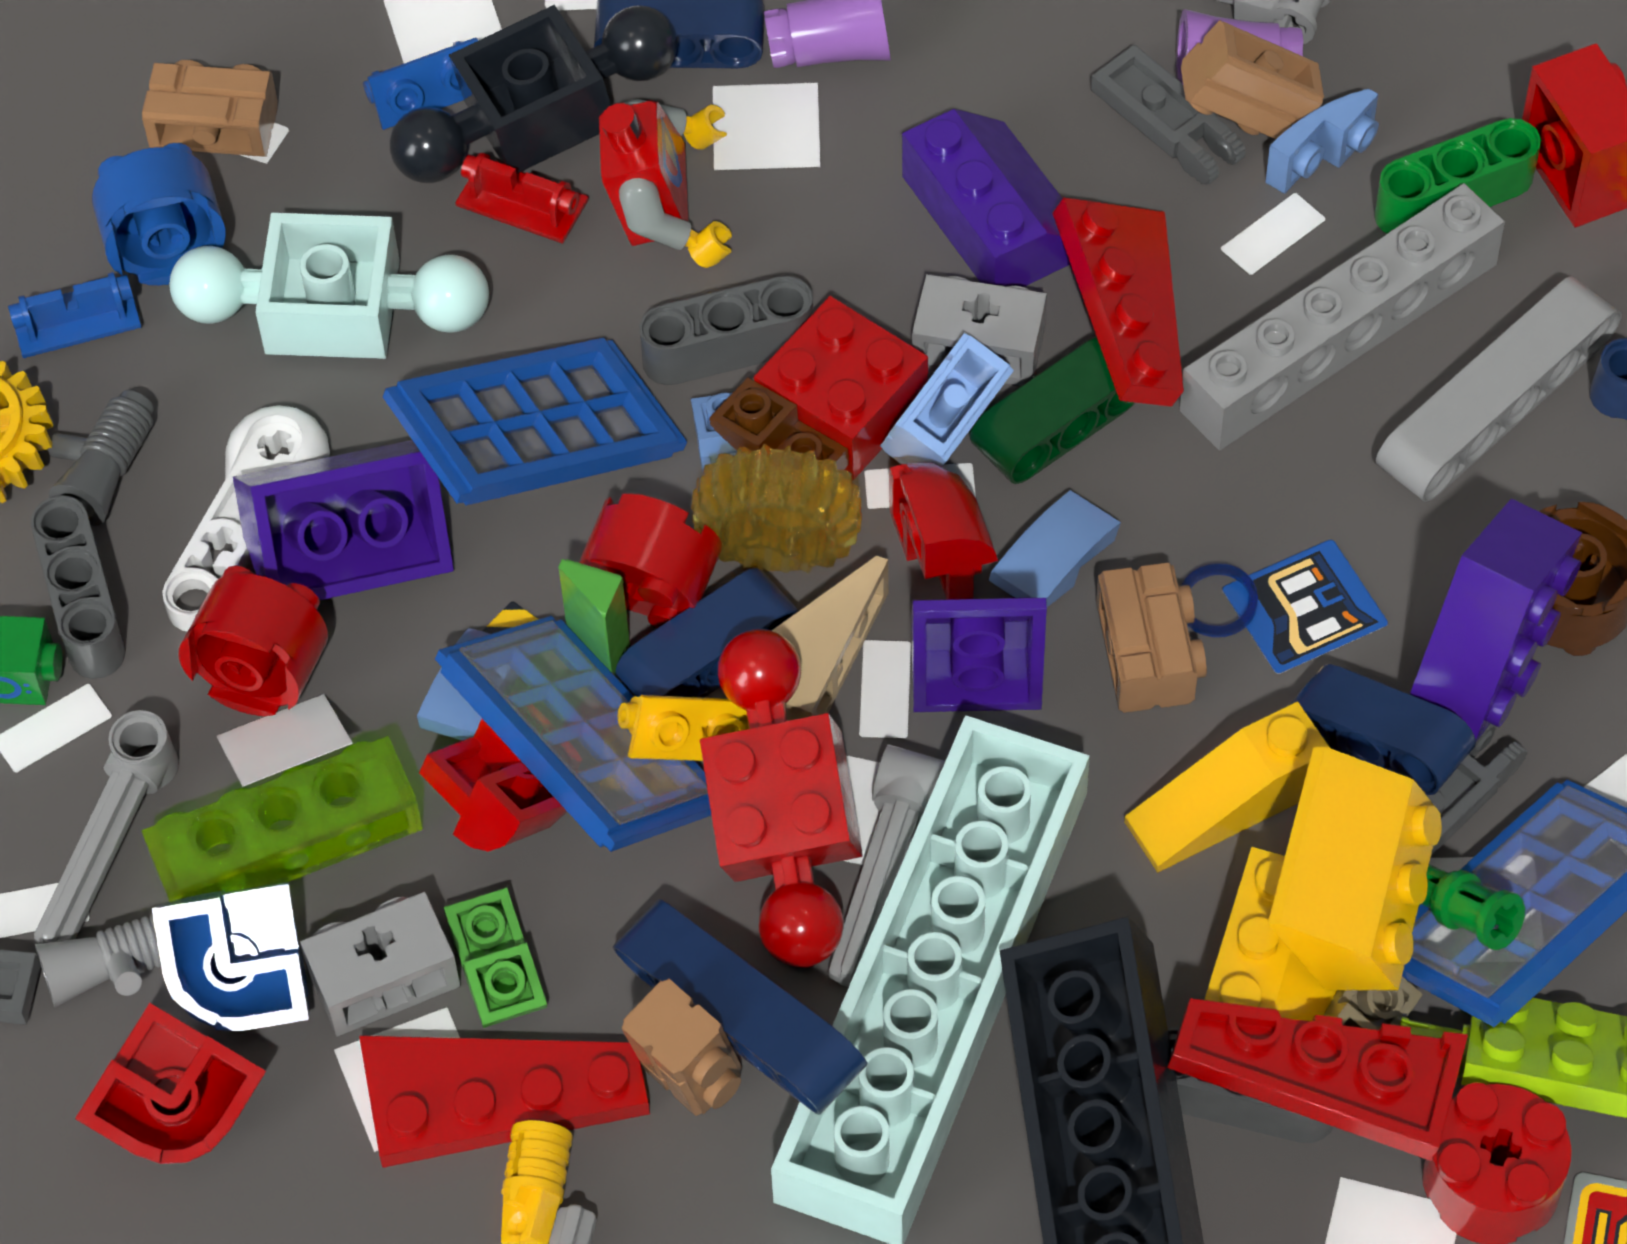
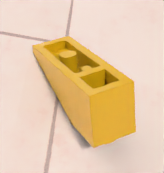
(1228, 789)

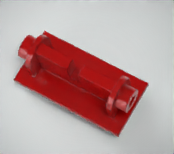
(519, 198)

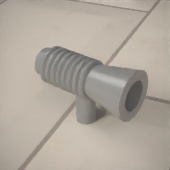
(116, 955)

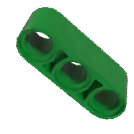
(1492, 161)

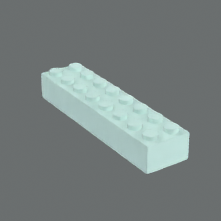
(934, 979)

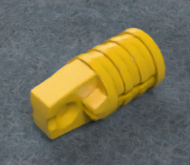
(534, 1181)

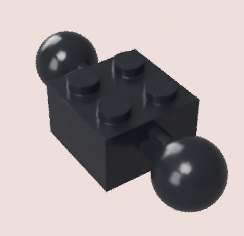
(531, 91)

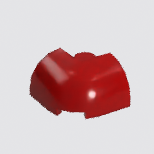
(940, 526)
(490, 791)
(170, 1091)

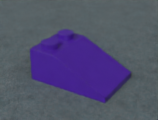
(978, 654)

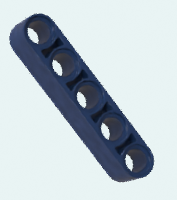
(757, 1015)

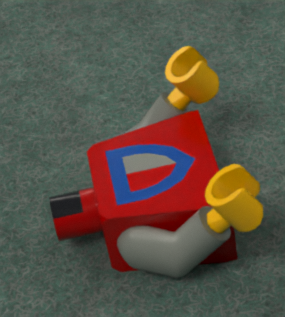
(647, 174)

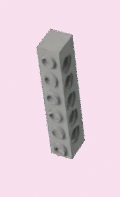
(1341, 316)

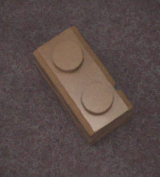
(1250, 81)
(210, 108)
(1148, 637)
(683, 1048)

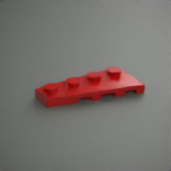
(1128, 293)
(1348, 1077)
(469, 1092)

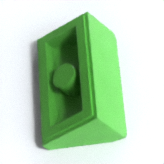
(595, 610)

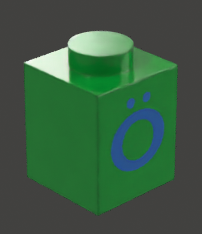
(27, 660)

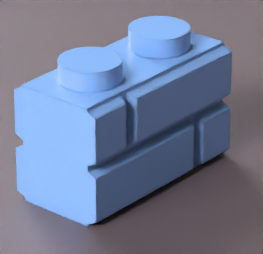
(948, 404)

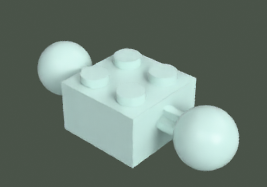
(328, 287)

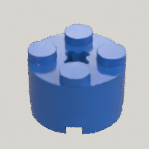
(155, 210)

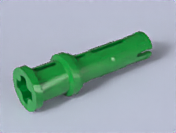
(1463, 902)

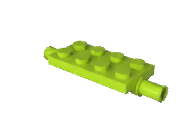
(1550, 1049)

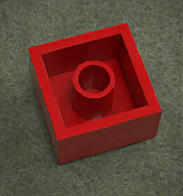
(1582, 127)
(847, 379)

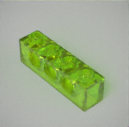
(317, 838)

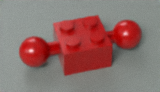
(780, 798)

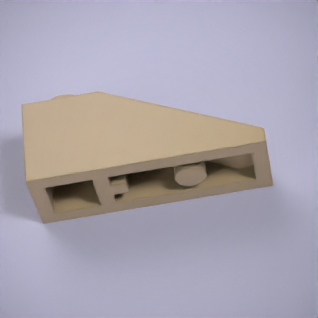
(831, 635)

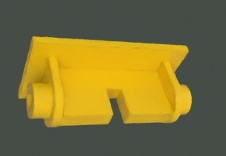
(674, 725)

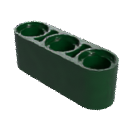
(1049, 414)

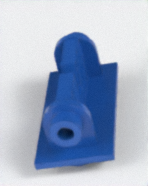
(415, 85)
(72, 318)

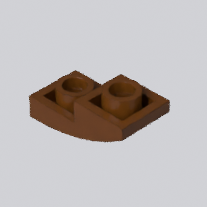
(761, 417)

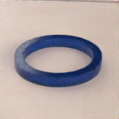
(1244, 579)

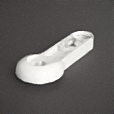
(245, 453)

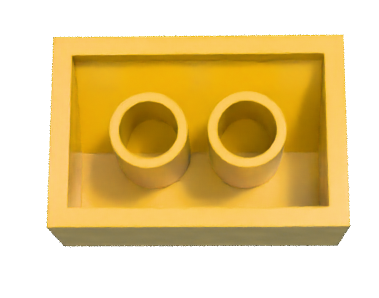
(1355, 872)
(1253, 960)

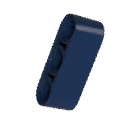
(706, 30)
(686, 651)
(1386, 726)

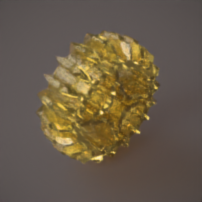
(778, 509)

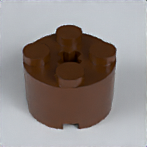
(1597, 600)

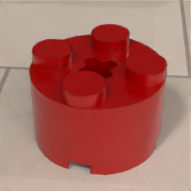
(655, 553)
(254, 641)
(1507, 1129)

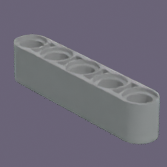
(1498, 389)

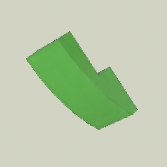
(495, 957)

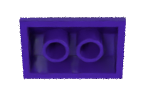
(985, 197)
(346, 521)

